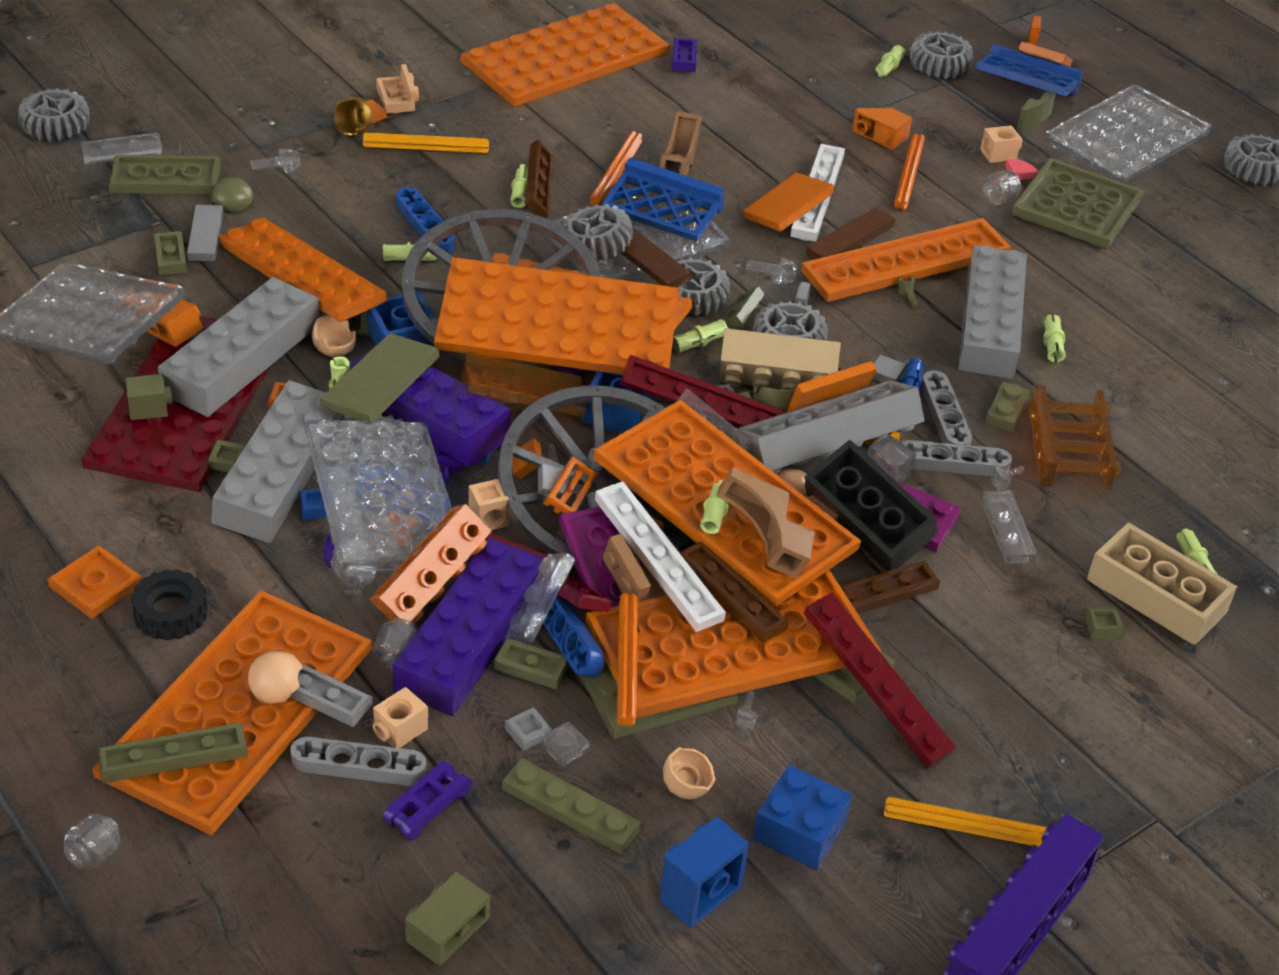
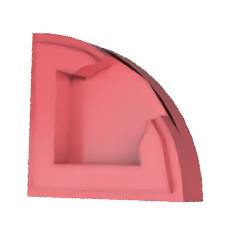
(1021, 168)

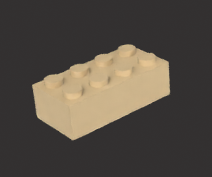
(775, 359)
(1161, 583)

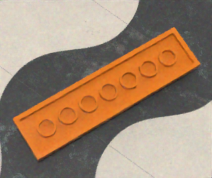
(913, 255)
(304, 267)

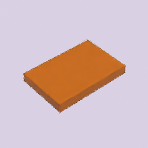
(788, 201)
(832, 385)

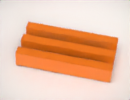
(559, 504)

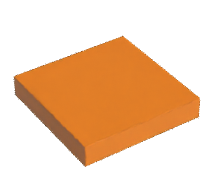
(1045, 53)
(94, 581)

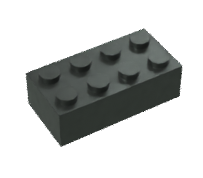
(872, 506)

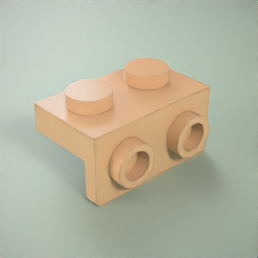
(399, 92)

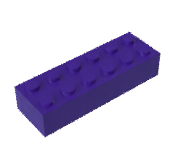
(457, 421)
(466, 627)
(1030, 904)

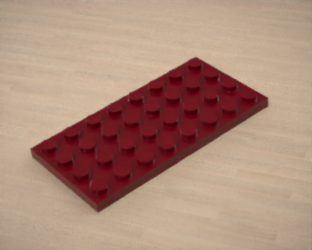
(166, 448)

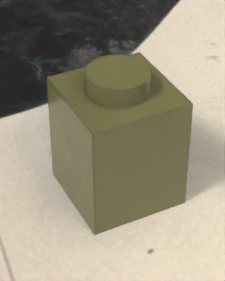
(148, 396)

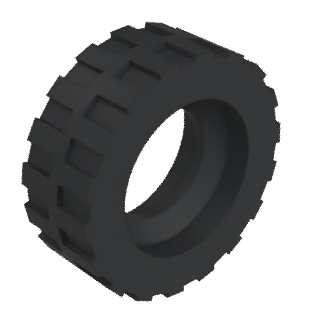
(169, 624)

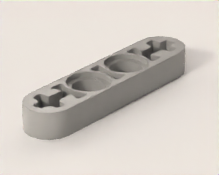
(945, 412)
(953, 455)
(357, 766)

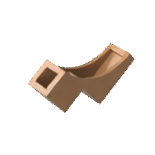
(682, 143)
(766, 506)

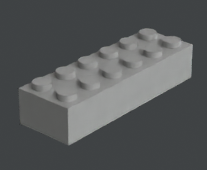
(993, 312)
(239, 346)
(831, 423)
(271, 466)

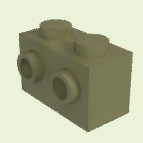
(447, 918)

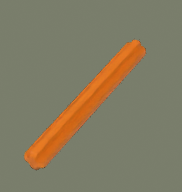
(616, 168)
(909, 172)
(627, 660)

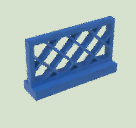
(1031, 70)
(670, 187)

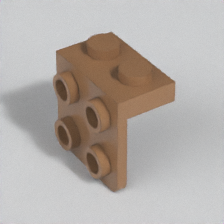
(629, 570)

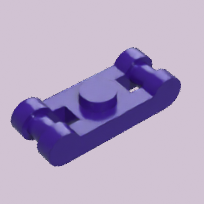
(426, 799)

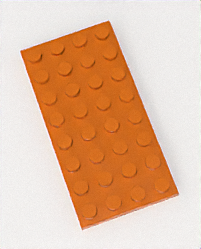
(564, 54)
(554, 317)
(673, 467)
(723, 660)
(217, 694)

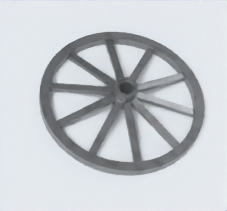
(472, 221)
(542, 409)

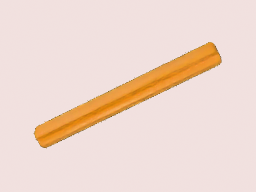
(425, 143)
(963, 821)

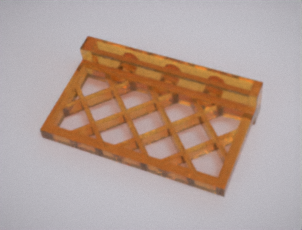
(516, 381)

